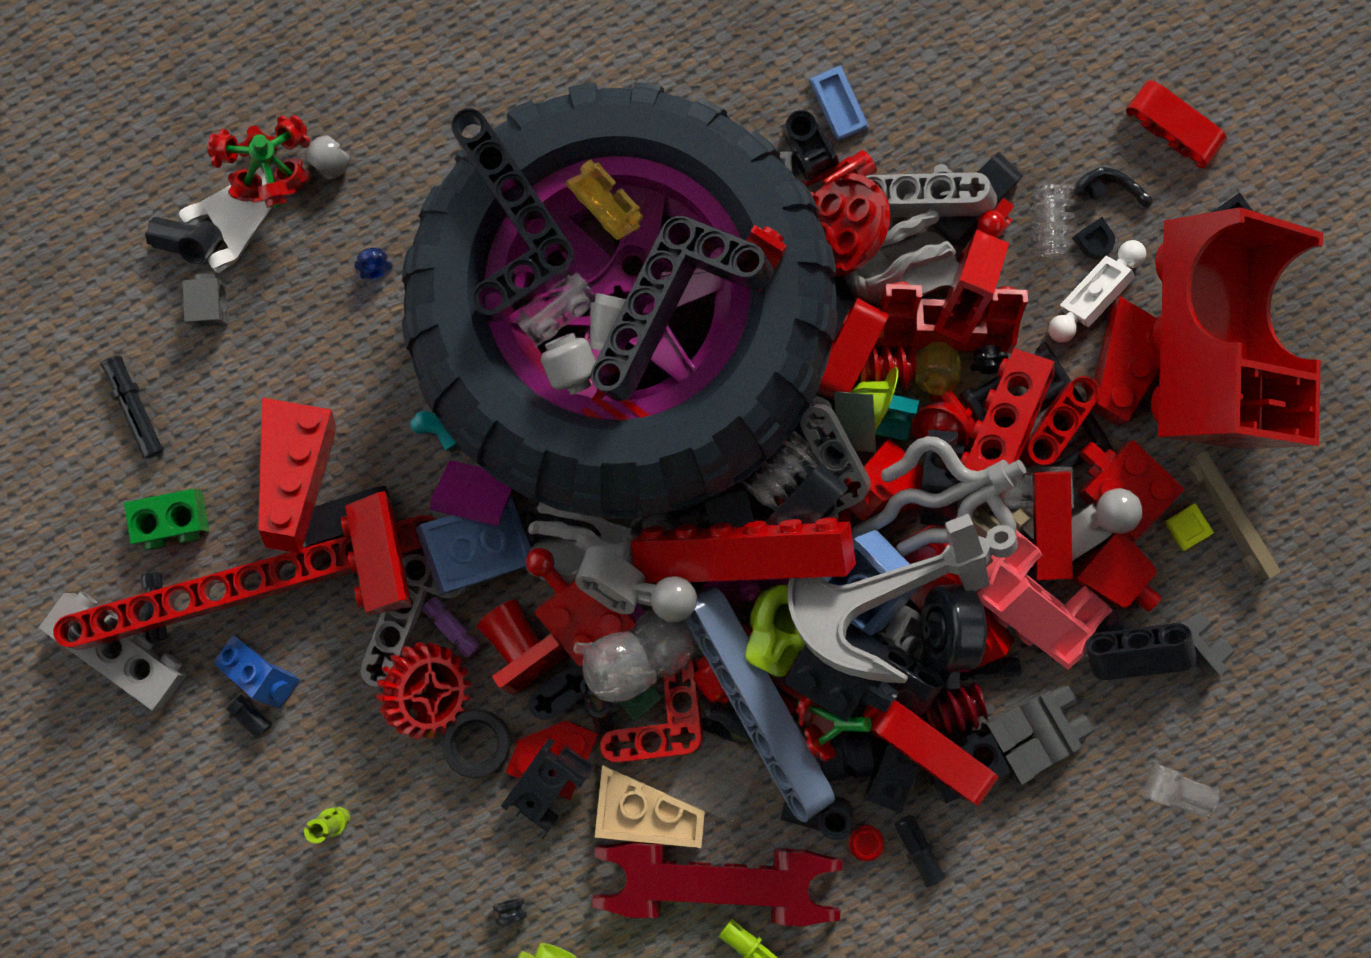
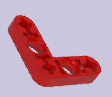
(676, 723)

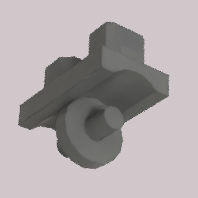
(1210, 657)

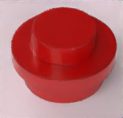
(866, 843)

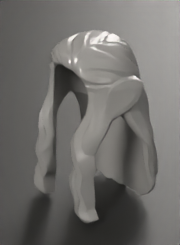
(919, 261)
(570, 552)

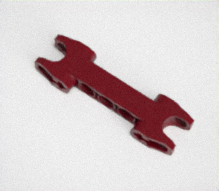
(658, 880)

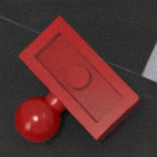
(994, 221)

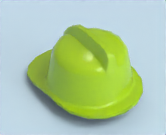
(882, 393)

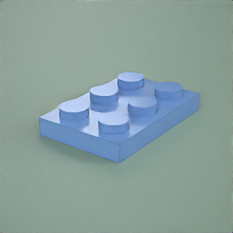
(471, 551)

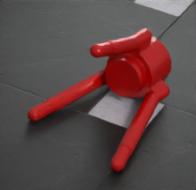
(859, 164)

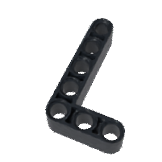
(519, 213)
(667, 294)

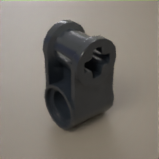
(810, 151)

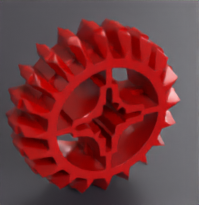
(438, 702)

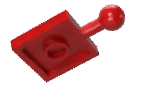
(570, 612)

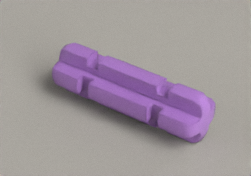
(450, 627)

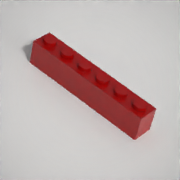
(746, 551)

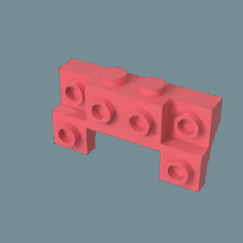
(1036, 613)

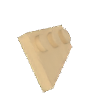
(645, 814)

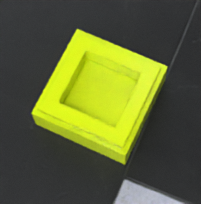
(1188, 527)

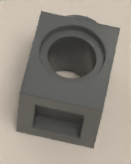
(205, 301)

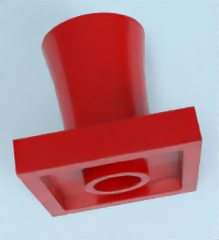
(519, 646)

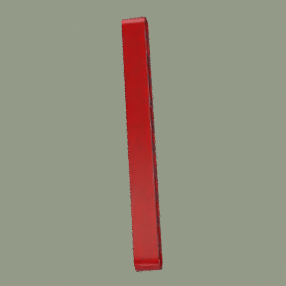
(234, 579)

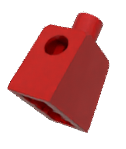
(1119, 573)

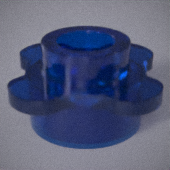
(372, 263)

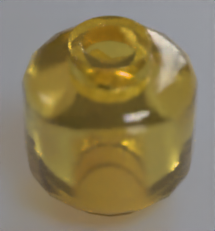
(937, 368)

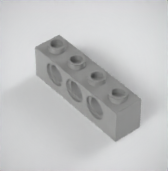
(123, 671)

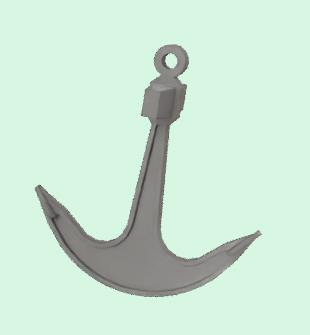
(826, 610)

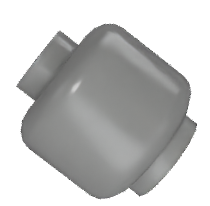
(568, 363)

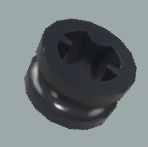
(510, 911)

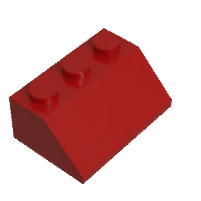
(376, 555)

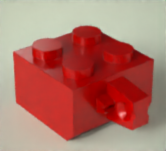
(1133, 471)

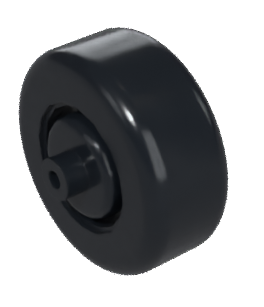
(953, 628)

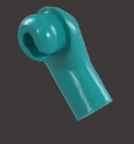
(428, 422)

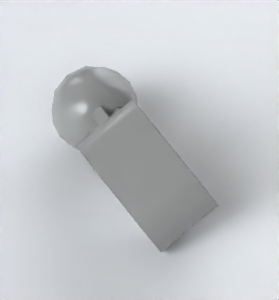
(1115, 512)
(622, 586)

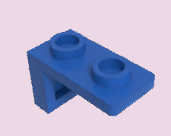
(254, 674)

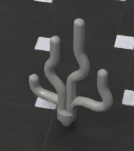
(983, 486)

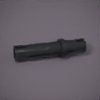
(130, 403)

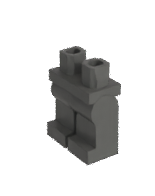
(1050, 732)

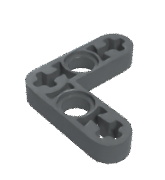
(849, 468)

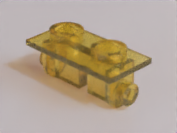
(615, 212)

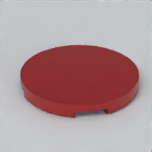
(854, 220)

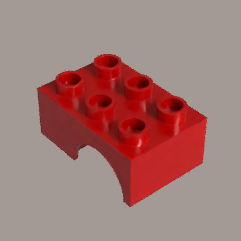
(1219, 356)

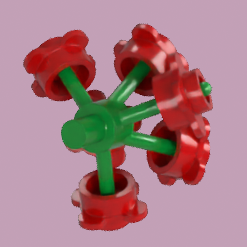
(246, 184)

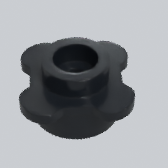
(988, 359)

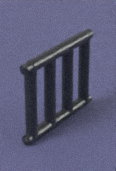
(974, 398)

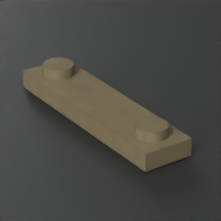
(1257, 557)

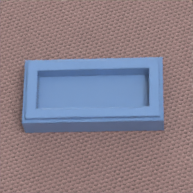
(839, 103)

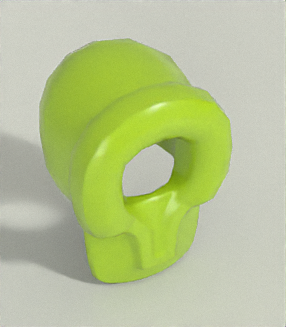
(774, 635)

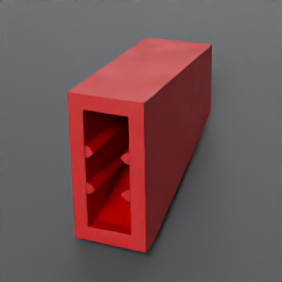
(972, 287)
(882, 491)

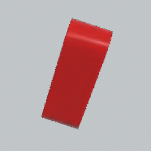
(1177, 122)
(852, 348)
(1071, 410)

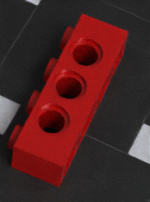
(1020, 370)

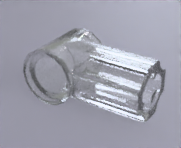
(1171, 789)

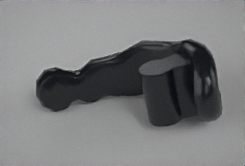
(1093, 184)

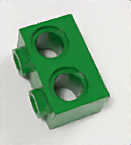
(166, 510)

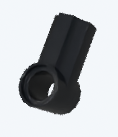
(192, 242)
(821, 821)

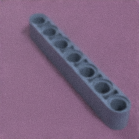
(759, 706)

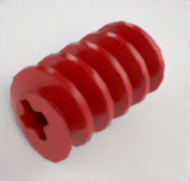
(879, 366)

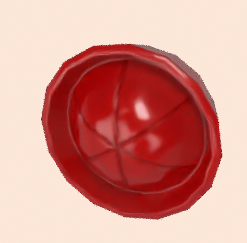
(941, 417)

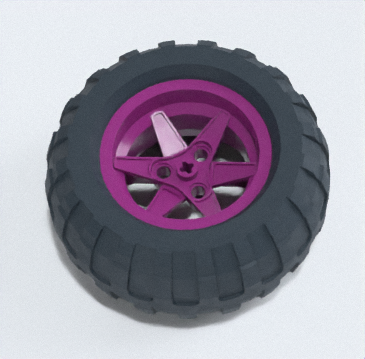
(715, 412)

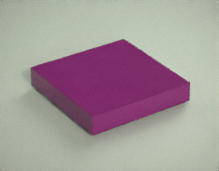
(470, 494)

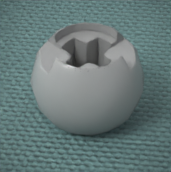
(327, 157)

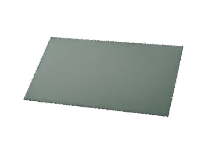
(856, 416)

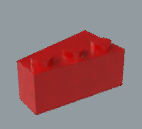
(1125, 361)

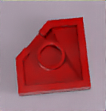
(566, 732)

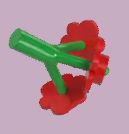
(825, 727)

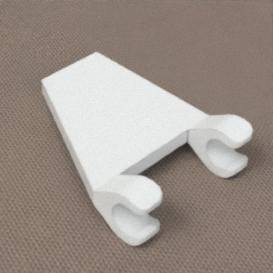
(235, 220)

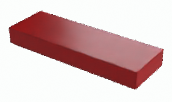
(1053, 524)

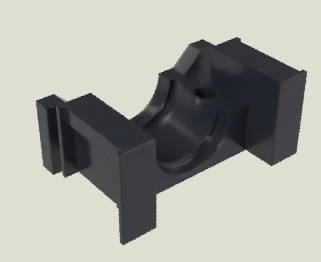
(936, 480)
(542, 784)

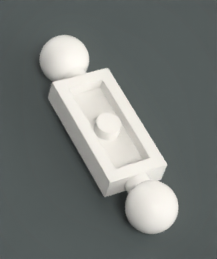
(1097, 291)

